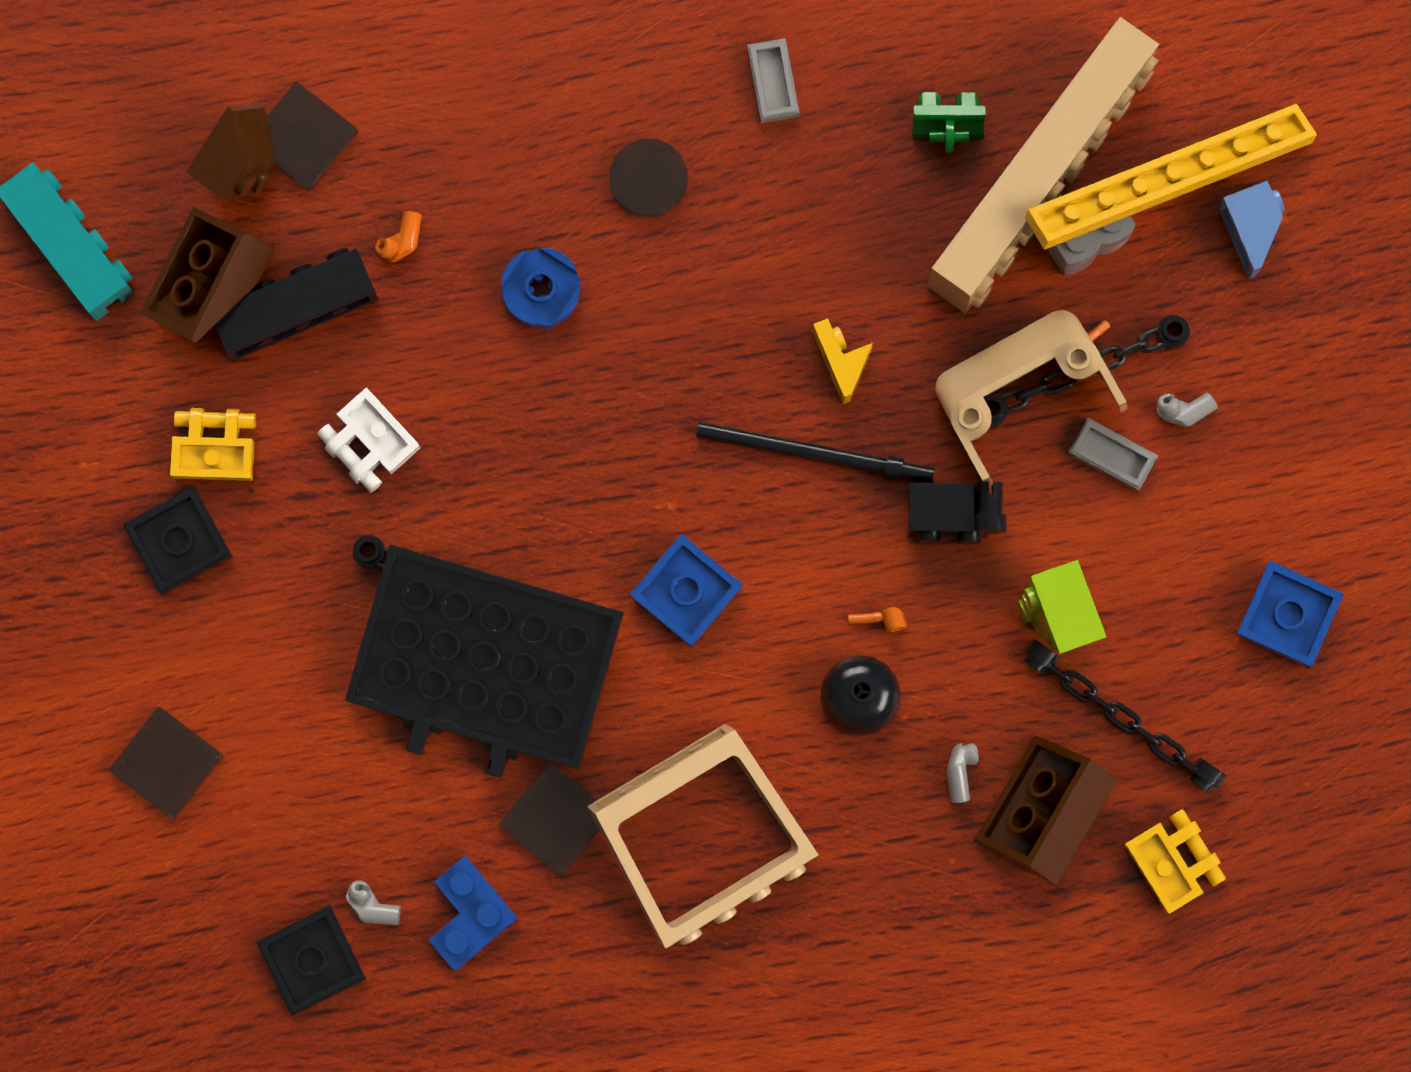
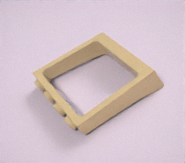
(664, 779)

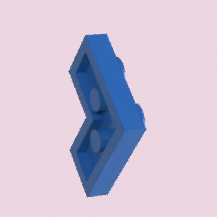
(480, 916)

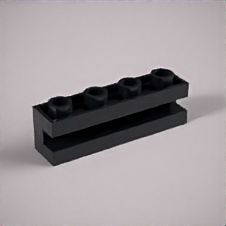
(296, 303)

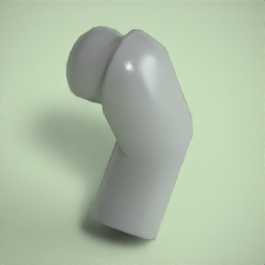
(1185, 413)
(957, 773)
(368, 908)

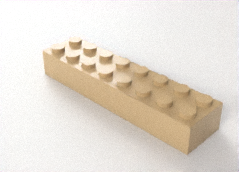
(1042, 165)

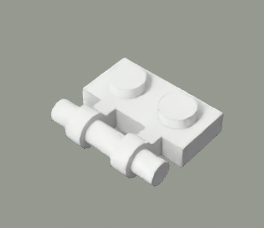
(377, 431)

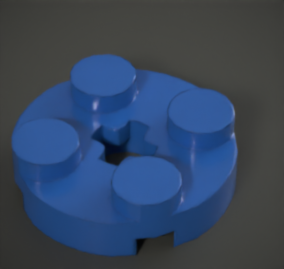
(544, 310)

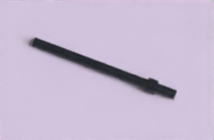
(893, 467)

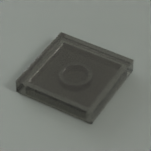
(306, 135)
(166, 762)
(553, 820)

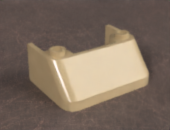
(1049, 338)

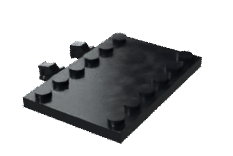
(483, 659)

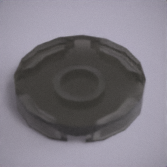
(648, 178)

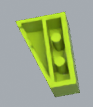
(1061, 608)

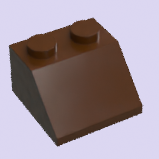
(236, 153)

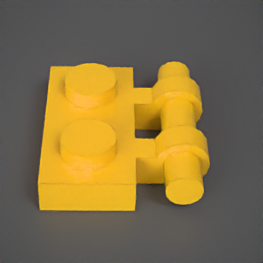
(213, 457)
(1164, 867)

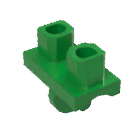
(948, 122)

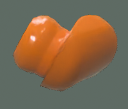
(402, 243)

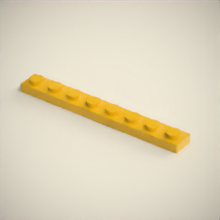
(1169, 176)

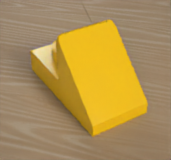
(843, 368)

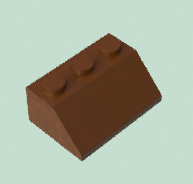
(1046, 809)

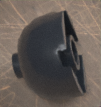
(849, 711)

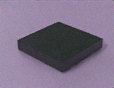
(177, 540)
(311, 960)

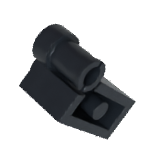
(955, 511)

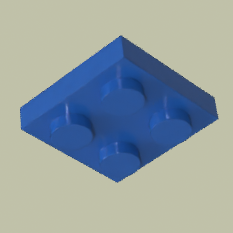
(686, 590)
(1289, 614)

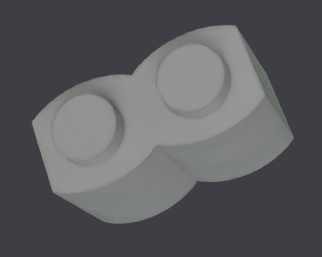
(1081, 251)

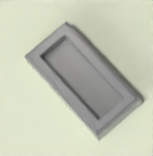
(773, 80)
(1112, 454)

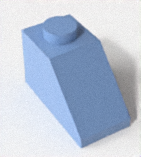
(1252, 222)

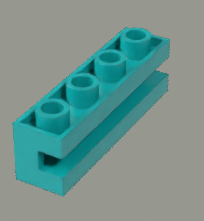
(64, 241)

